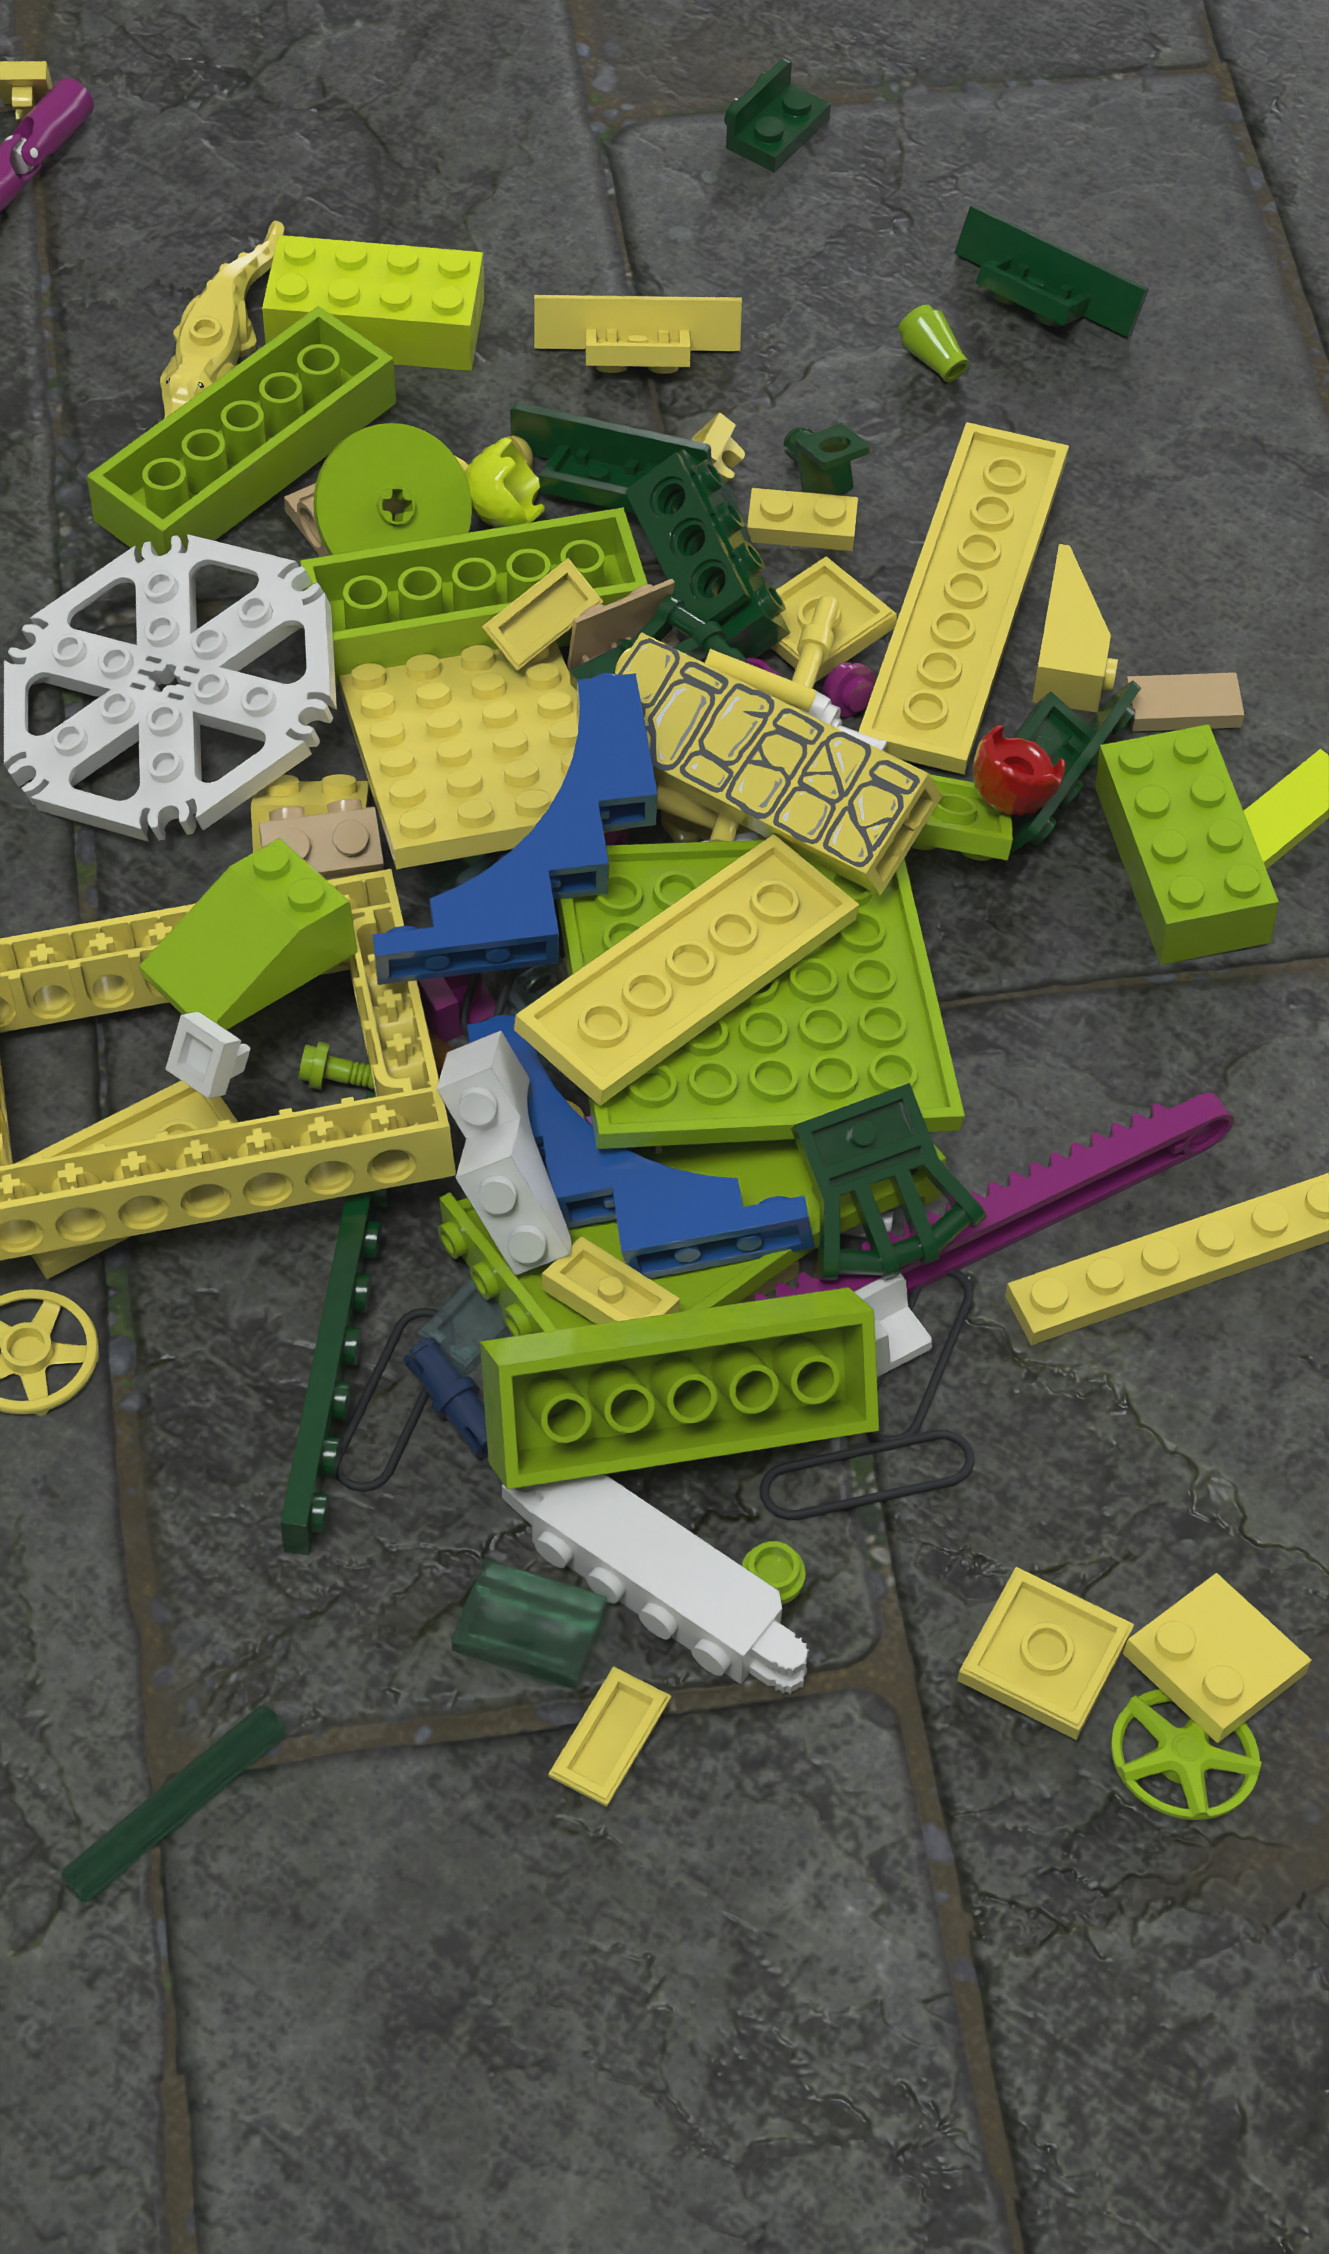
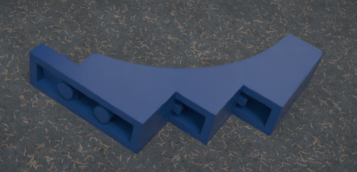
(509, 911)
(663, 1214)

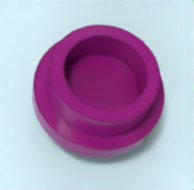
(849, 687)

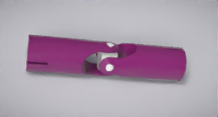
(41, 135)

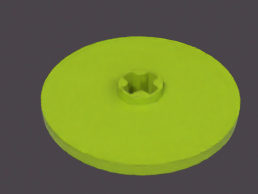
(367, 471)

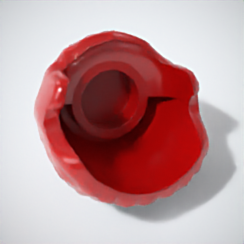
(1015, 773)

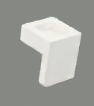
(897, 1329)

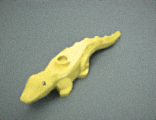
(216, 326)

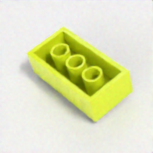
(402, 298)

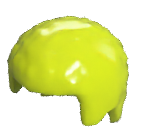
(503, 486)

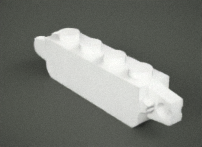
(665, 1577)

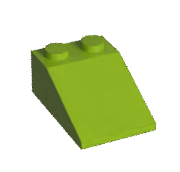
(253, 938)

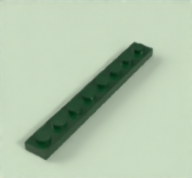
(327, 1394)

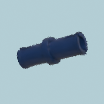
(452, 1394)

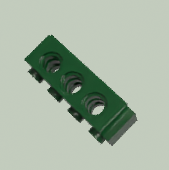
(705, 553)

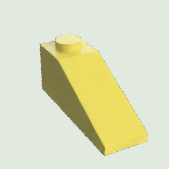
(1074, 641)

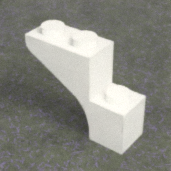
(500, 1157)

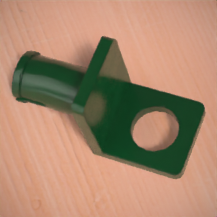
(825, 457)

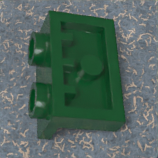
(773, 118)

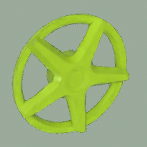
(1183, 1758)

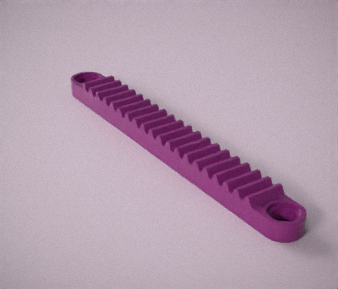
(1058, 1190)

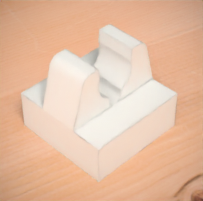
(206, 1055)

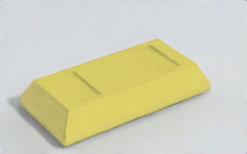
(541, 614)
(609, 1736)

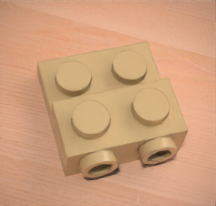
(332, 843)

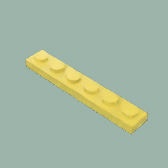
(1171, 1260)

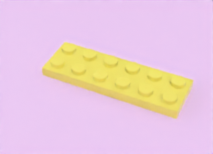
(685, 969)

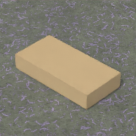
(1186, 702)

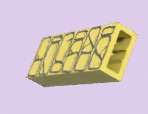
(778, 767)

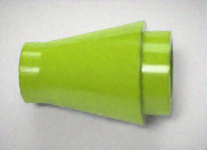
(932, 341)

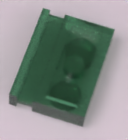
(529, 1624)

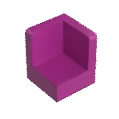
(443, 1000)

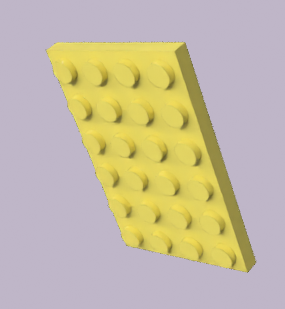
(462, 748)

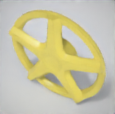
(29, 1351)

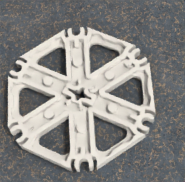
(170, 720)

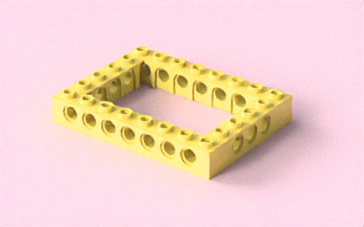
(227, 1167)

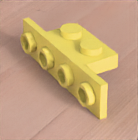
(637, 328)

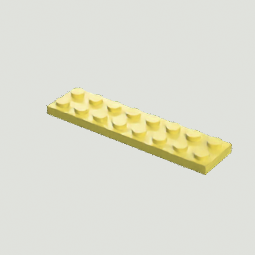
(964, 597)

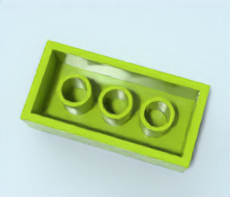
(1185, 844)

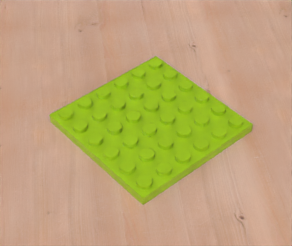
(811, 1041)

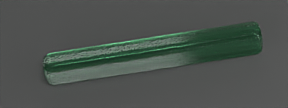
(172, 1803)

